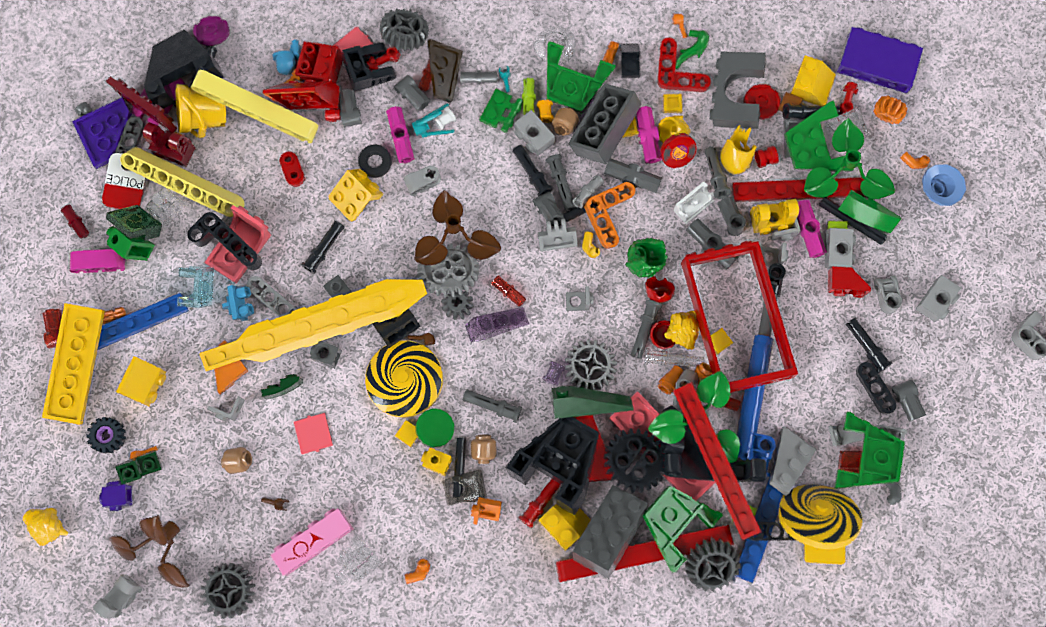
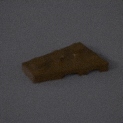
(444, 69)

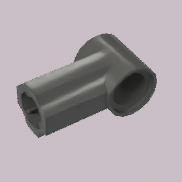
(409, 89)
(350, 113)
(548, 208)
(731, 215)
(907, 395)

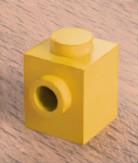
(436, 461)

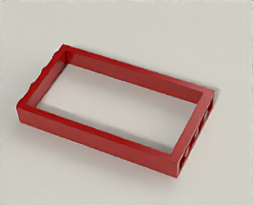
(729, 251)

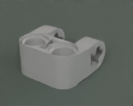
(1033, 338)
(118, 597)

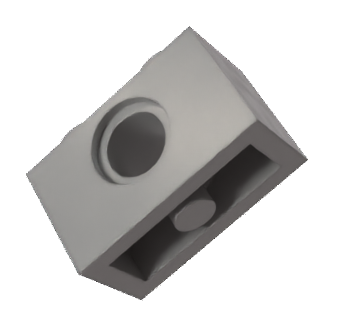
(531, 123)
(845, 238)
(944, 289)

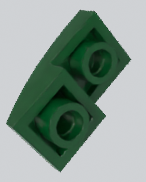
(287, 385)
(138, 467)

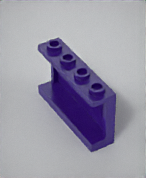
(880, 60)

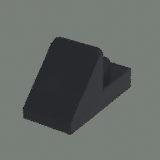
(630, 60)

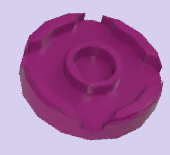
(211, 31)

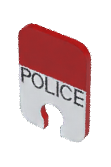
(121, 186)

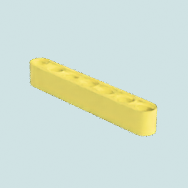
(254, 106)
(181, 181)

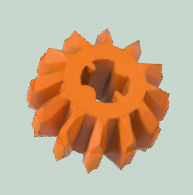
(890, 109)

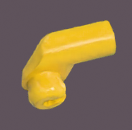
(588, 247)

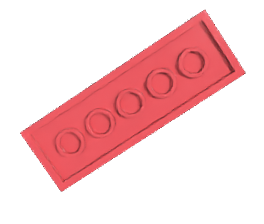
(642, 418)

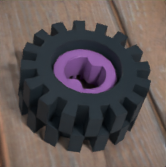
(116, 433)

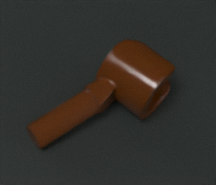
(427, 337)
(278, 503)

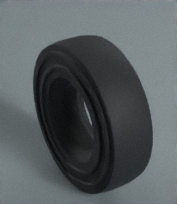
(367, 152)

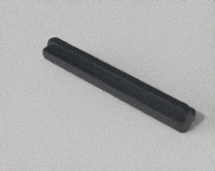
(870, 232)

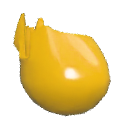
(733, 155)

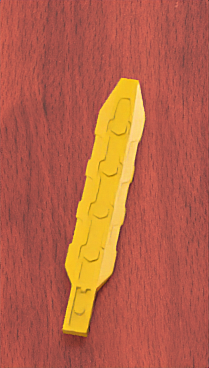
(316, 323)

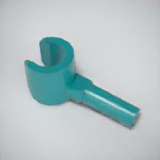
(505, 76)

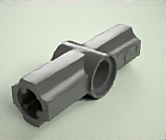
(634, 174)
(703, 234)

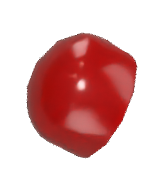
(659, 290)
(657, 335)

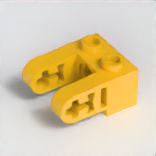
(783, 212)

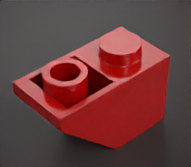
(846, 281)

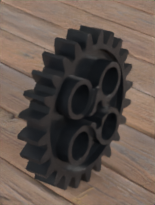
(620, 449)

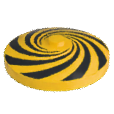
(404, 379)
(820, 516)

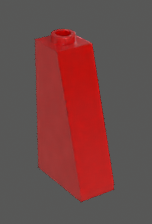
(598, 470)

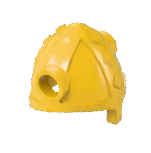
(672, 126)

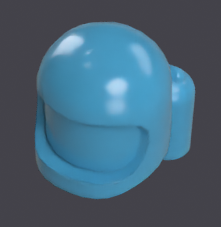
(286, 60)

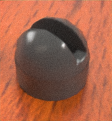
(83, 109)

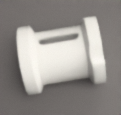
(446, 117)

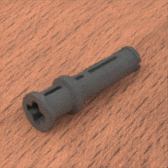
(559, 174)
(718, 179)
(648, 319)
(501, 408)

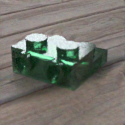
(135, 222)

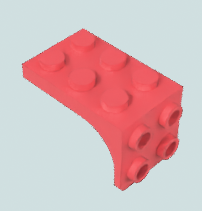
(251, 231)

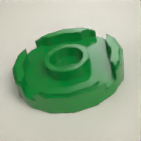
(434, 428)

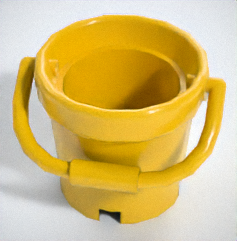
(197, 112)

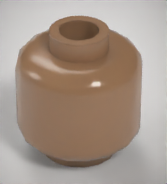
(565, 121)
(483, 449)
(236, 460)

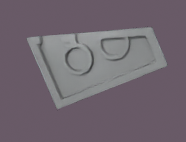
(790, 461)

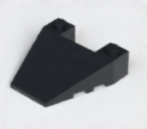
(172, 60)
(563, 454)

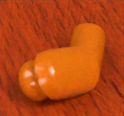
(915, 163)
(420, 572)

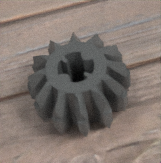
(462, 308)

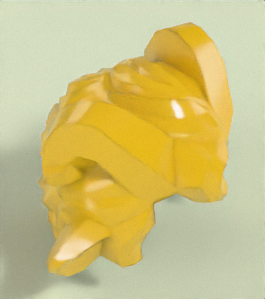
(683, 329)
(43, 525)

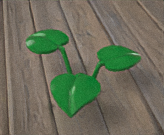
(849, 139)
(711, 390)

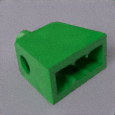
(123, 245)

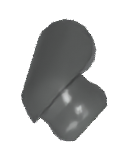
(895, 493)

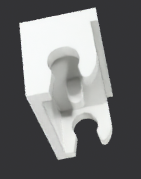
(694, 203)

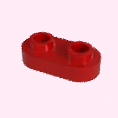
(291, 168)

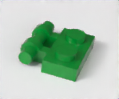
(497, 106)

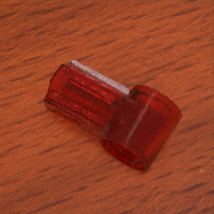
(52, 323)

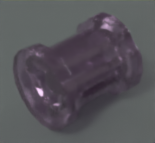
(558, 368)

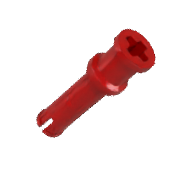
(537, 506)

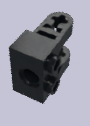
(358, 74)

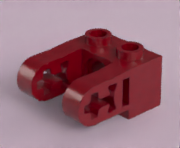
(163, 141)

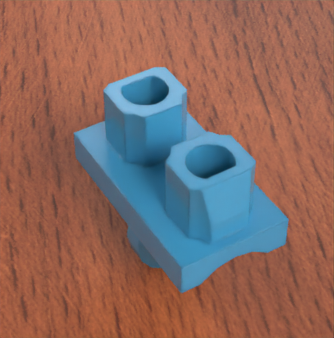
(236, 303)

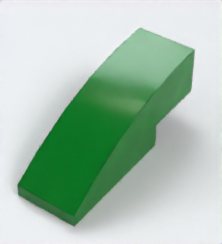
(869, 212)

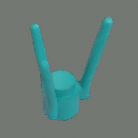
(421, 126)

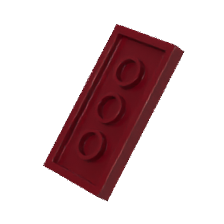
(142, 103)

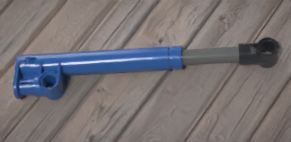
(753, 397)

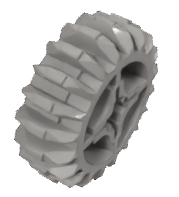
(599, 366)

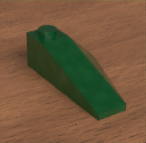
(577, 401)

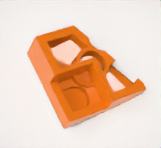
(228, 374)

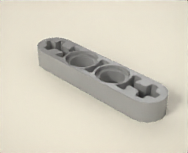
(278, 300)

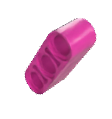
(95, 260)

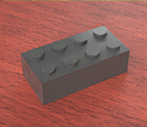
(605, 123)
(610, 532)

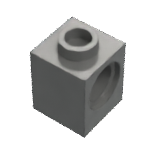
(333, 357)

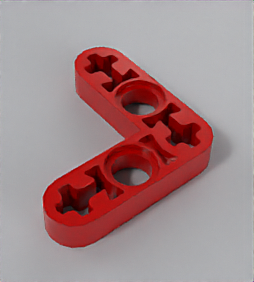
(674, 77)

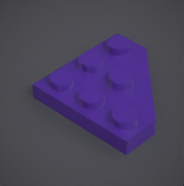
(102, 130)

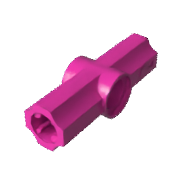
(398, 125)
(648, 134)
(813, 240)

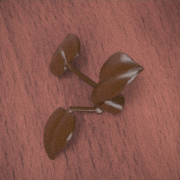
(449, 211)
(162, 535)

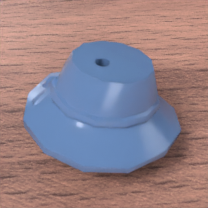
(943, 185)

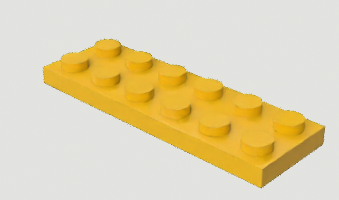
(73, 364)

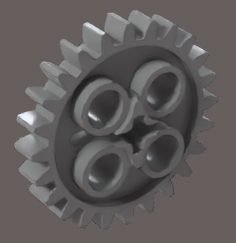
(452, 274)

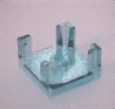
(203, 286)

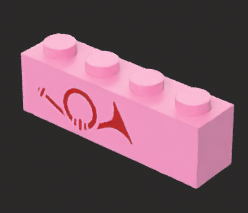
(312, 541)

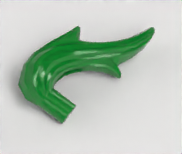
(696, 49)

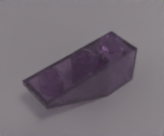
(494, 324)

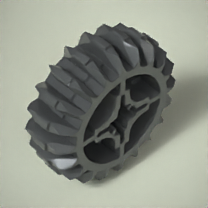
(403, 34)
(718, 554)
(226, 583)

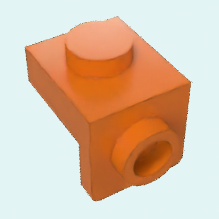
(486, 509)

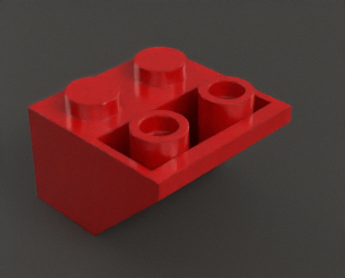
(319, 62)

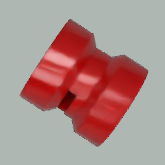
(767, 156)

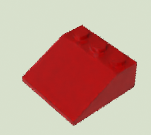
(305, 94)

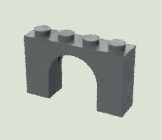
(731, 67)

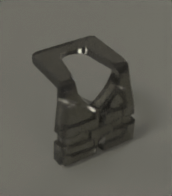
(473, 485)

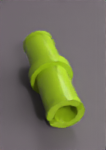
(528, 95)

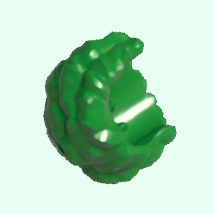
(646, 257)

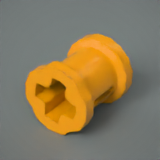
(545, 111)

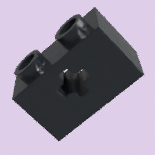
(397, 328)

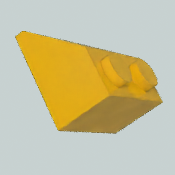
(813, 81)
(141, 381)
(564, 526)

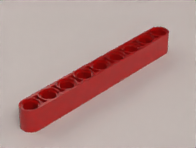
(646, 553)

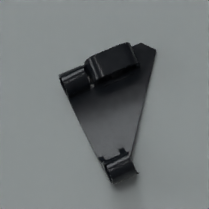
(687, 462)

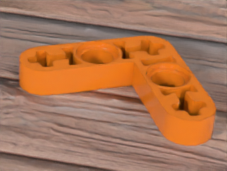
(602, 206)

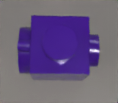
(116, 496)

